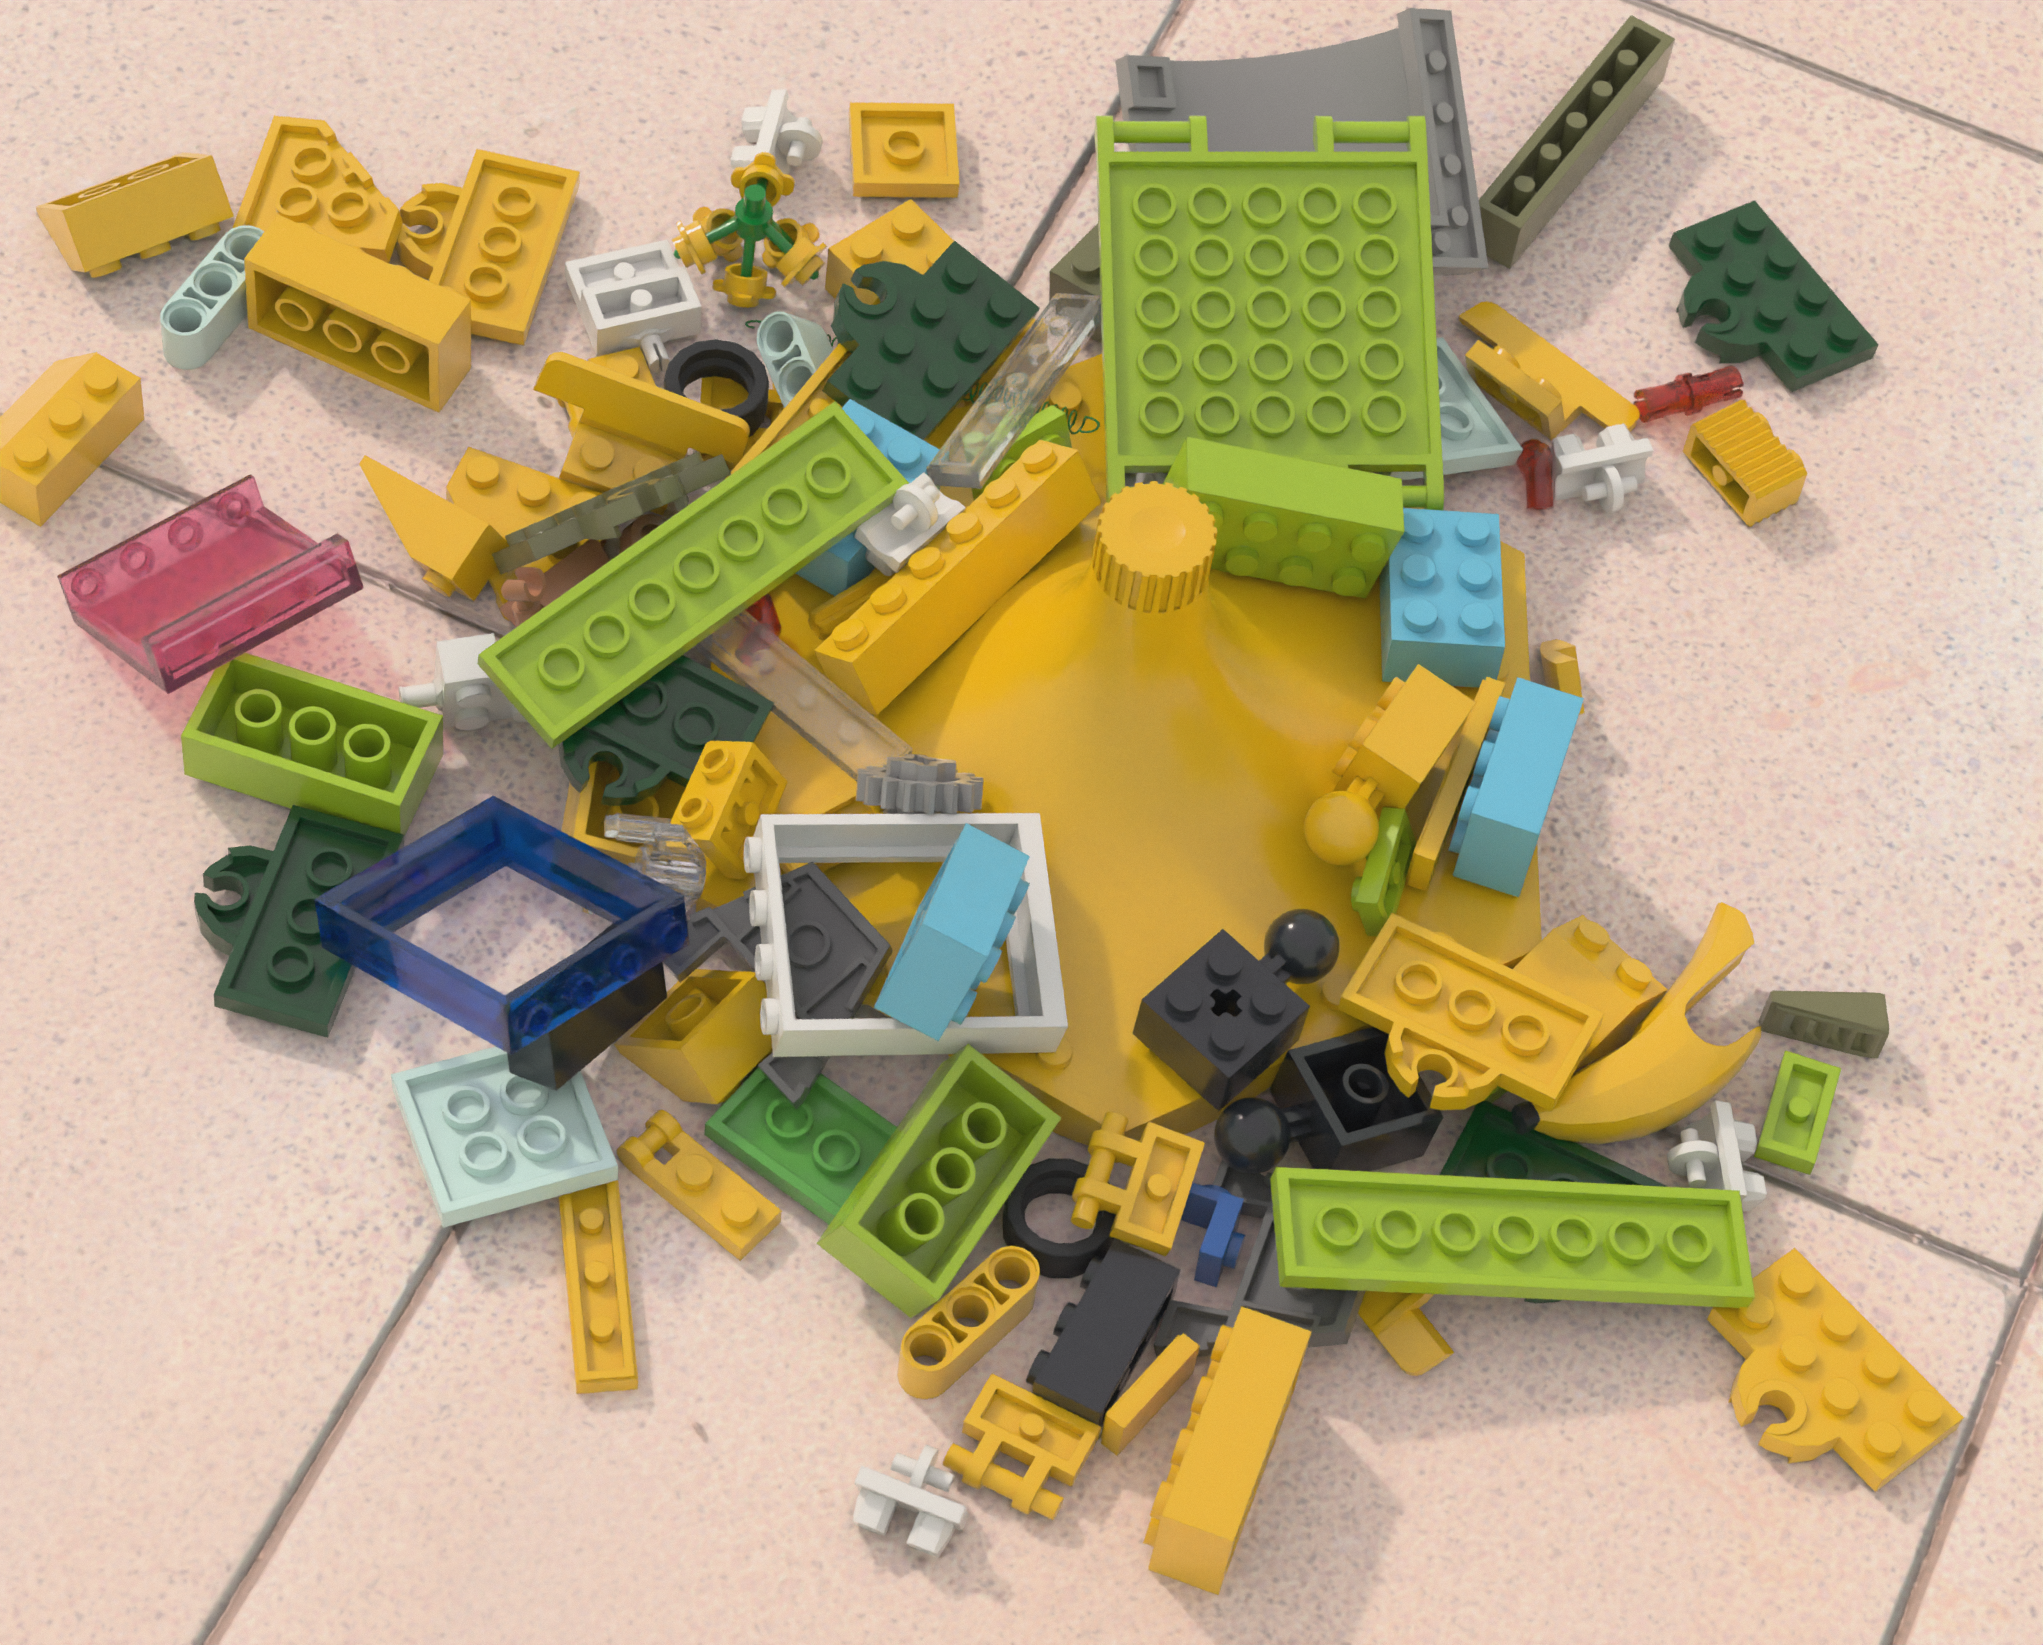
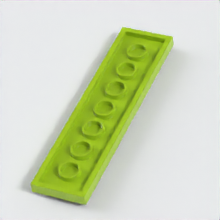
(691, 575)
(1510, 1238)

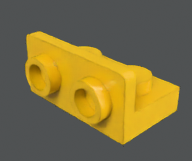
(725, 800)

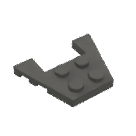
(831, 958)
(1323, 1311)

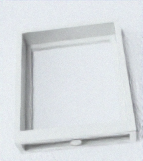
(904, 838)

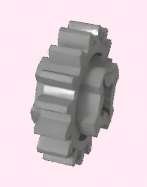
(919, 786)

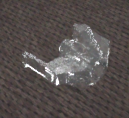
(667, 853)

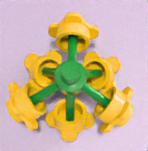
(721, 232)

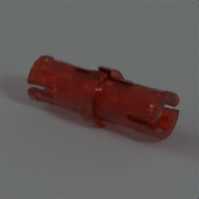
(1688, 393)

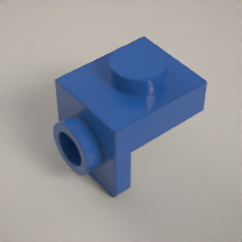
(1220, 1214)

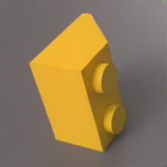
(1594, 970)
(702, 1035)

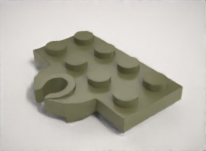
(602, 514)

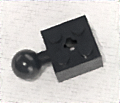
(1232, 1014)
(1336, 1106)

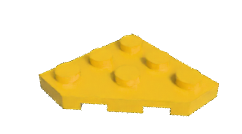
(318, 183)
(511, 499)

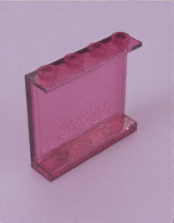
(206, 586)

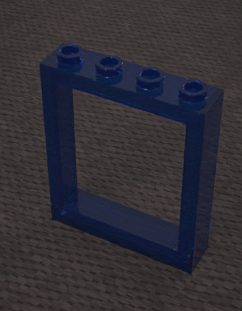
(365, 910)

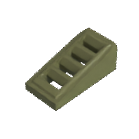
(1833, 1020)

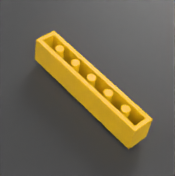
(958, 575)

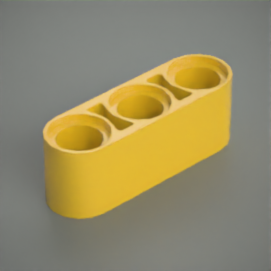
(959, 1346)

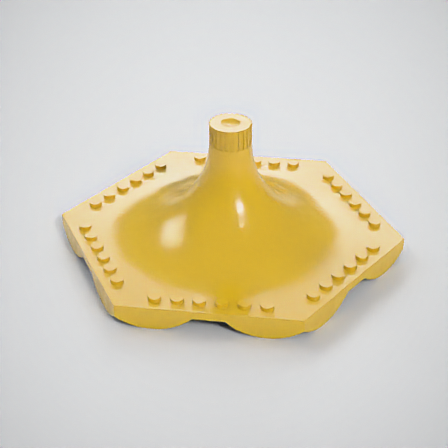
(1172, 755)

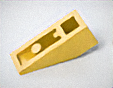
(436, 533)

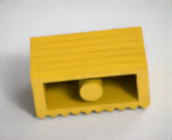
(1746, 462)

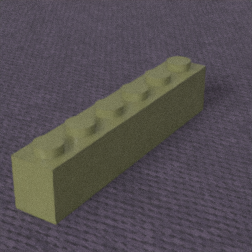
(1572, 139)

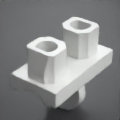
(777, 133)
(1602, 471)
(907, 524)
(1714, 1153)
(882, 1494)

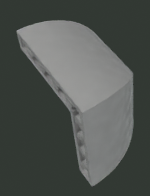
(1381, 77)

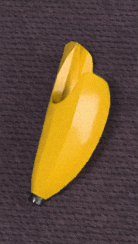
(1664, 1066)

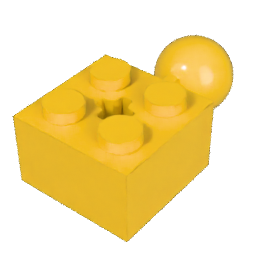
(1385, 764)

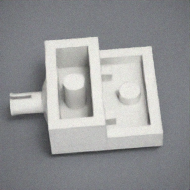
(635, 300)
(461, 687)

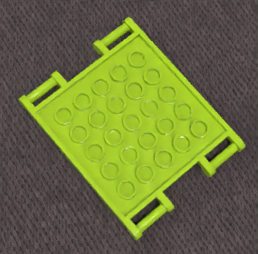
(1269, 300)

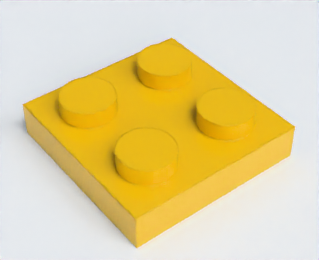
(903, 150)

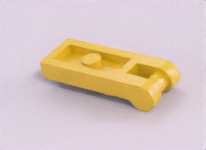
(700, 1185)

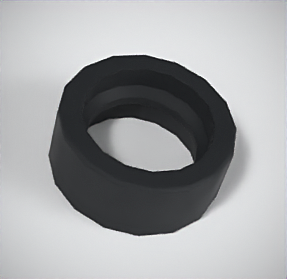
(726, 361)
(1054, 1259)

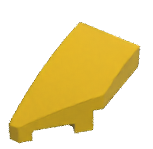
(1561, 667)

